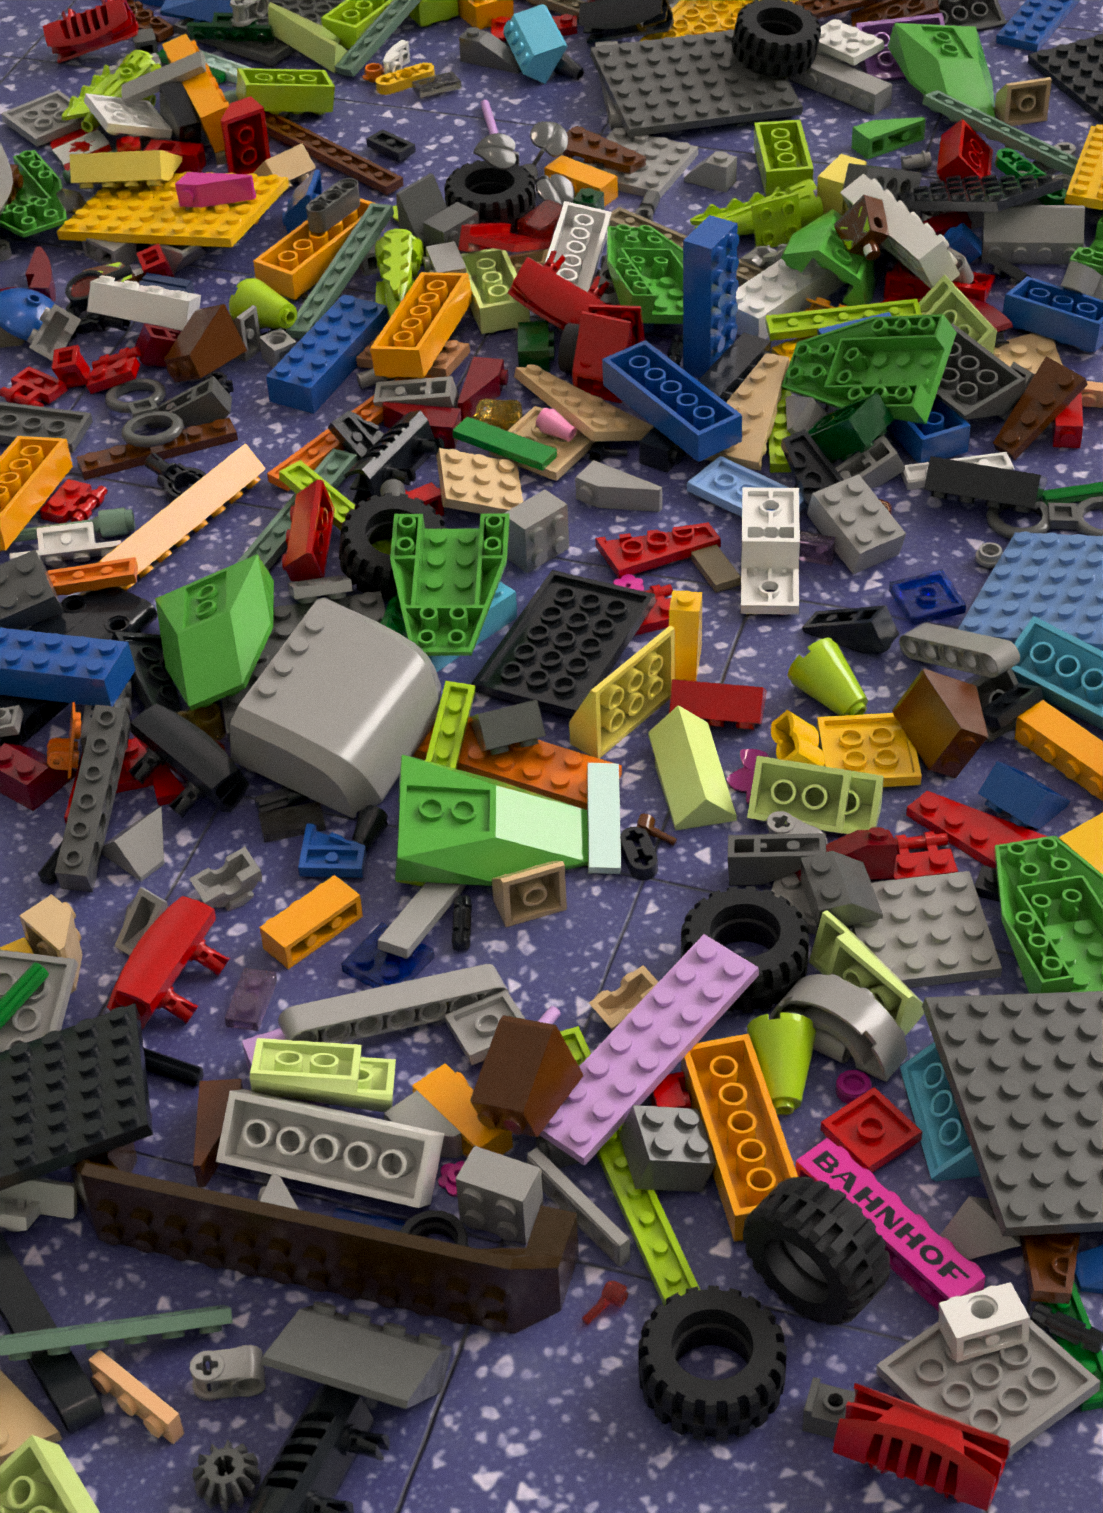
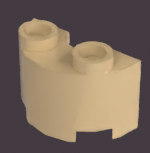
(618, 1004)

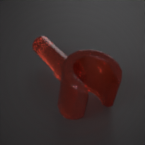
(612, 1293)

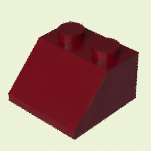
(28, 777)

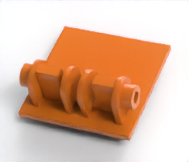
(64, 752)

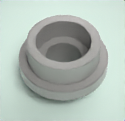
(988, 554)

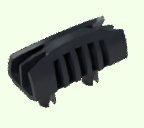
(624, 18)
(394, 456)
(189, 754)
(319, 1455)

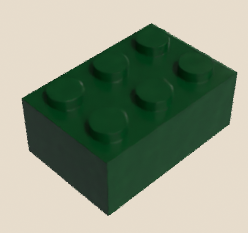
(851, 428)

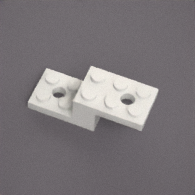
(847, 43)
(770, 551)

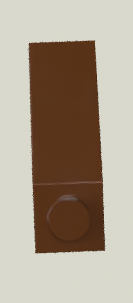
(210, 1117)

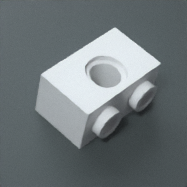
(983, 1322)

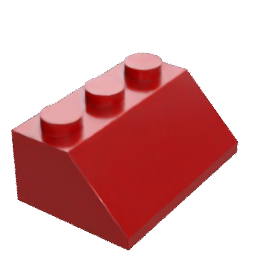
(245, 136)
(963, 153)
(309, 533)
(720, 702)

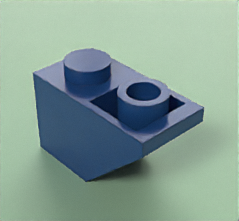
(964, 241)

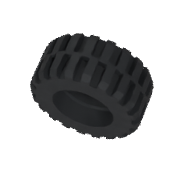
(776, 38)
(492, 192)
(371, 523)
(758, 919)
(816, 1250)
(704, 1405)

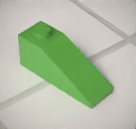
(886, 135)

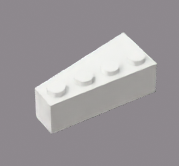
(142, 303)

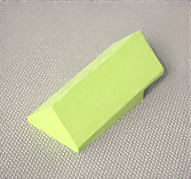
(306, 36)
(950, 301)
(690, 771)
(816, 795)
(843, 954)
(322, 1073)

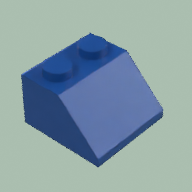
(302, 195)
(1021, 796)

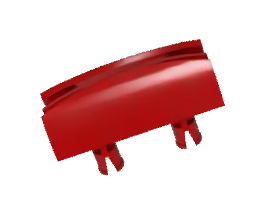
(90, 29)
(552, 295)
(161, 958)
(922, 1446)

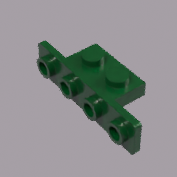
(222, 29)

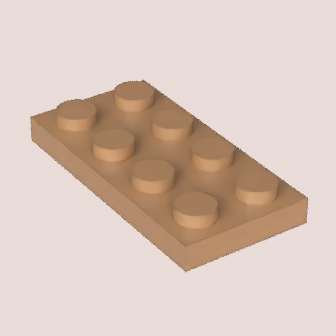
(446, 362)

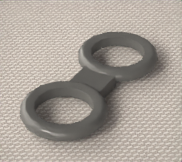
(144, 412)
(1052, 517)

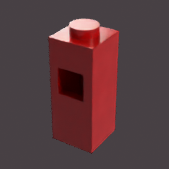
(192, 153)
(1068, 425)

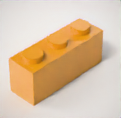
(584, 176)
(311, 921)
(451, 1097)

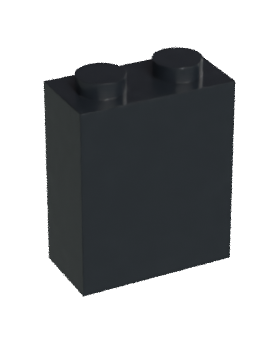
(179, 113)

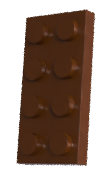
(895, 9)

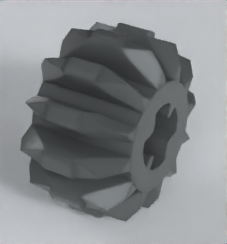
(226, 1476)

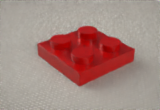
(871, 1130)

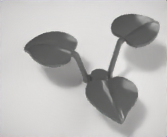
(551, 137)

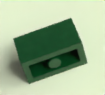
(535, 344)

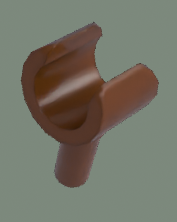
(647, 823)

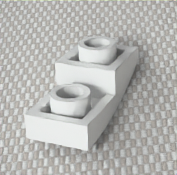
(396, 57)

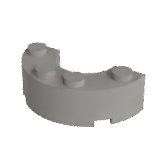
(852, 1017)

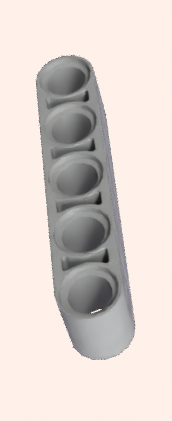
(959, 650)

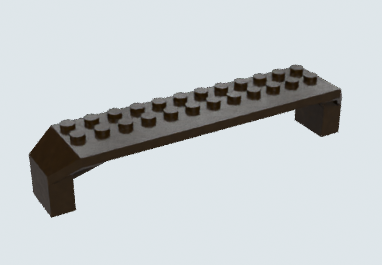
(360, 1261)

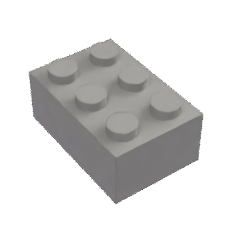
(859, 521)

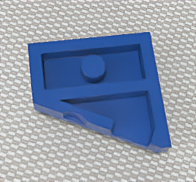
(330, 855)

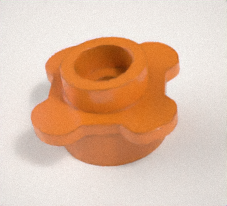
(373, 71)

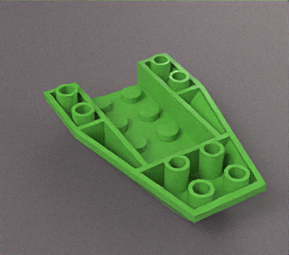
(823, 243)
(447, 580)

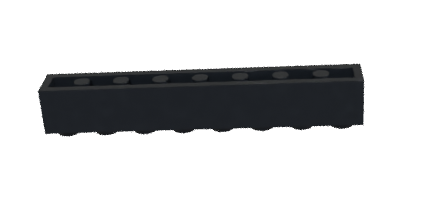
(723, 380)

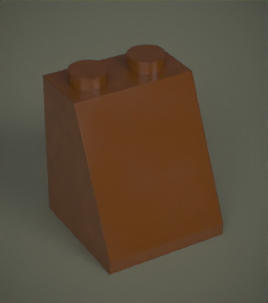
(204, 344)
(942, 721)
(524, 1077)

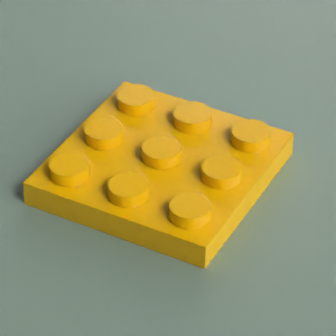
(870, 746)

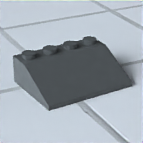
(974, 13)
(978, 381)
(360, 1355)

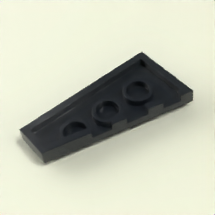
(808, 465)
(150, 677)

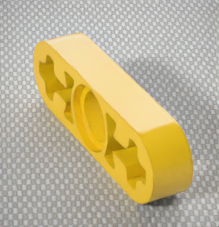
(403, 78)

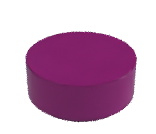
(852, 1085)

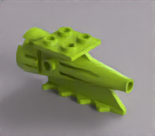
(133, 66)
(771, 217)
(399, 261)

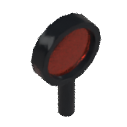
(79, 286)

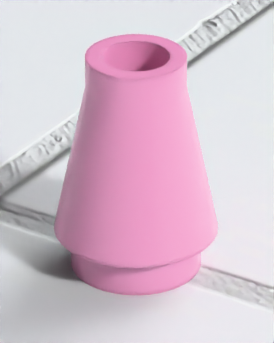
(553, 424)

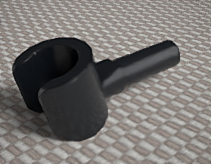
(1000, 341)
(599, 450)

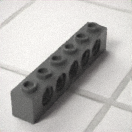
(93, 799)

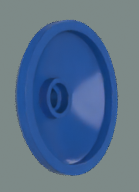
(22, 310)

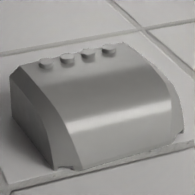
(337, 709)

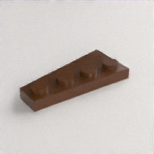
(146, 20)
(601, 150)
(1040, 404)
(1050, 1265)

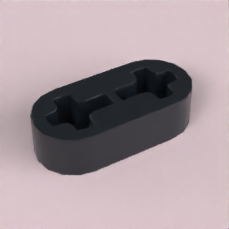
(634, 854)

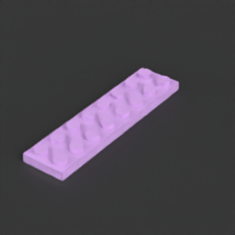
(648, 1046)

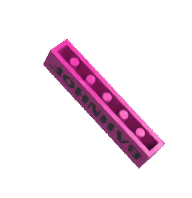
(915, 1250)

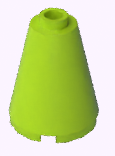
(272, 308)
(828, 678)
(784, 1056)

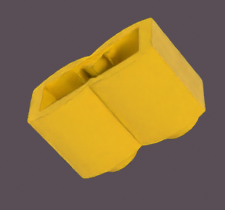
(796, 740)

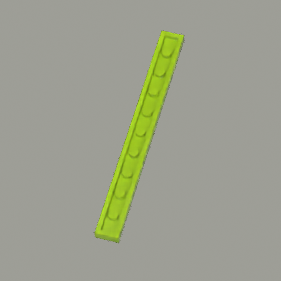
(640, 1206)

